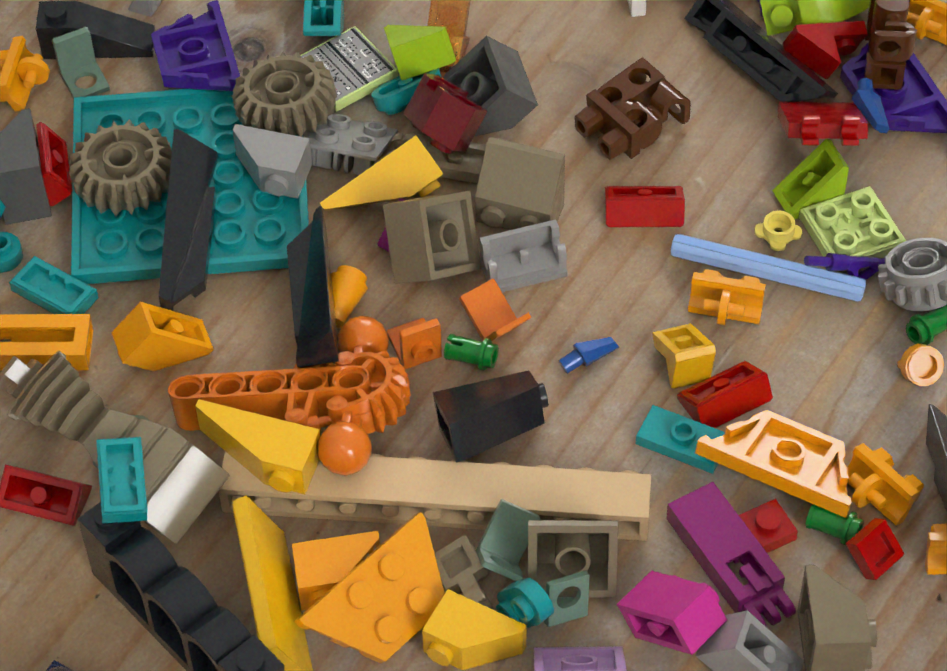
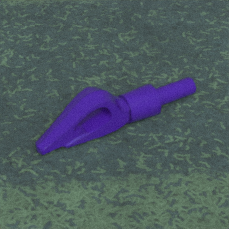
(851, 264)

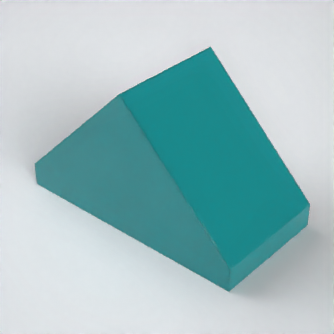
(323, 17)

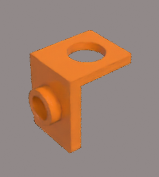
(490, 311)
(416, 341)

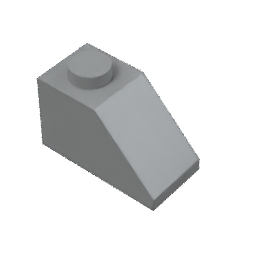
(274, 159)
(747, 646)

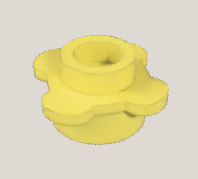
(778, 230)

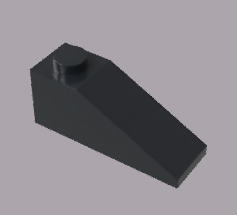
(110, 32)

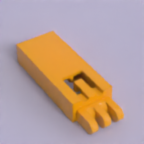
(43, 335)

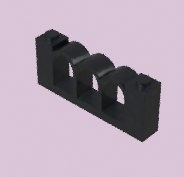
(169, 599)

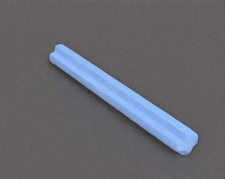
(768, 267)

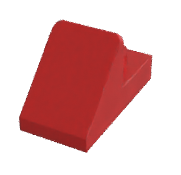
(823, 44)

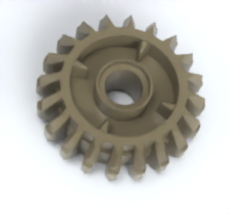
(285, 94)
(121, 167)

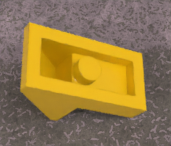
(687, 354)

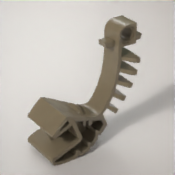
(176, 473)

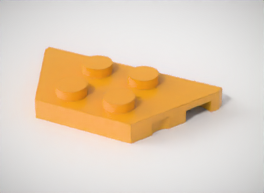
(784, 457)
(383, 596)

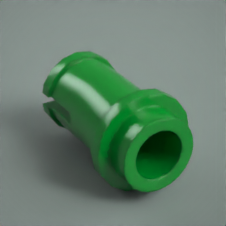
(925, 327)
(471, 351)
(834, 524)

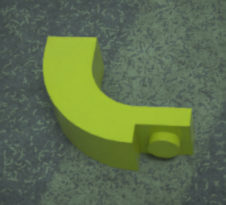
(784, 15)

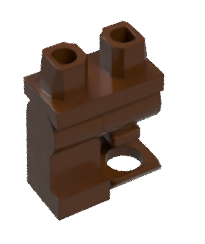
(889, 43)
(623, 113)

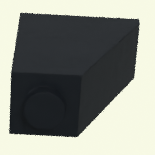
(489, 412)

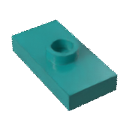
(53, 288)
(676, 437)
(121, 480)

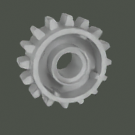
(916, 274)

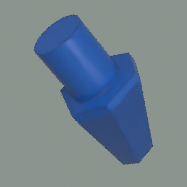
(870, 105)
(587, 353)

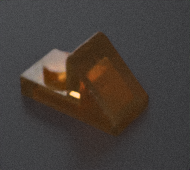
(453, 16)

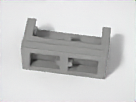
(524, 256)

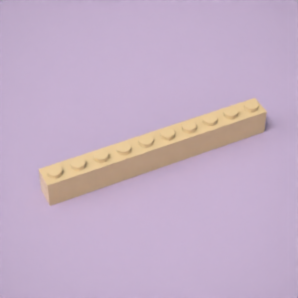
(452, 493)

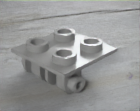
(357, 140)

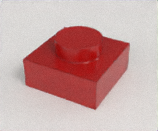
(770, 525)
(875, 548)

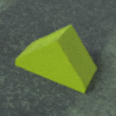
(419, 48)
(814, 180)

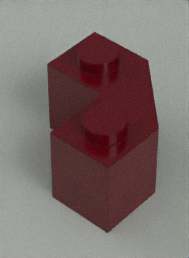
(444, 114)

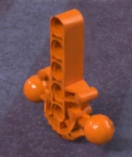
(351, 396)

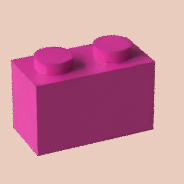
(672, 612)

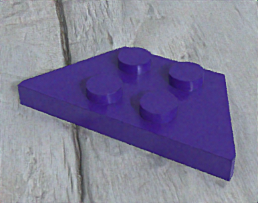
(196, 52)
(915, 107)

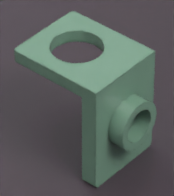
(77, 59)
(505, 540)
(568, 607)

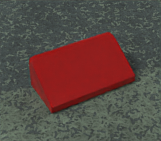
(54, 164)
(644, 206)
(727, 395)
(43, 494)

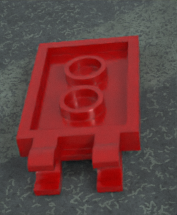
(823, 121)

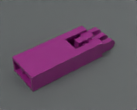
(720, 536)

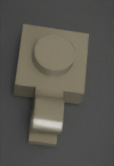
(462, 570)

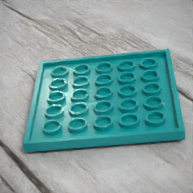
(248, 224)

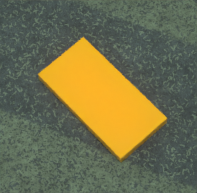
(271, 585)

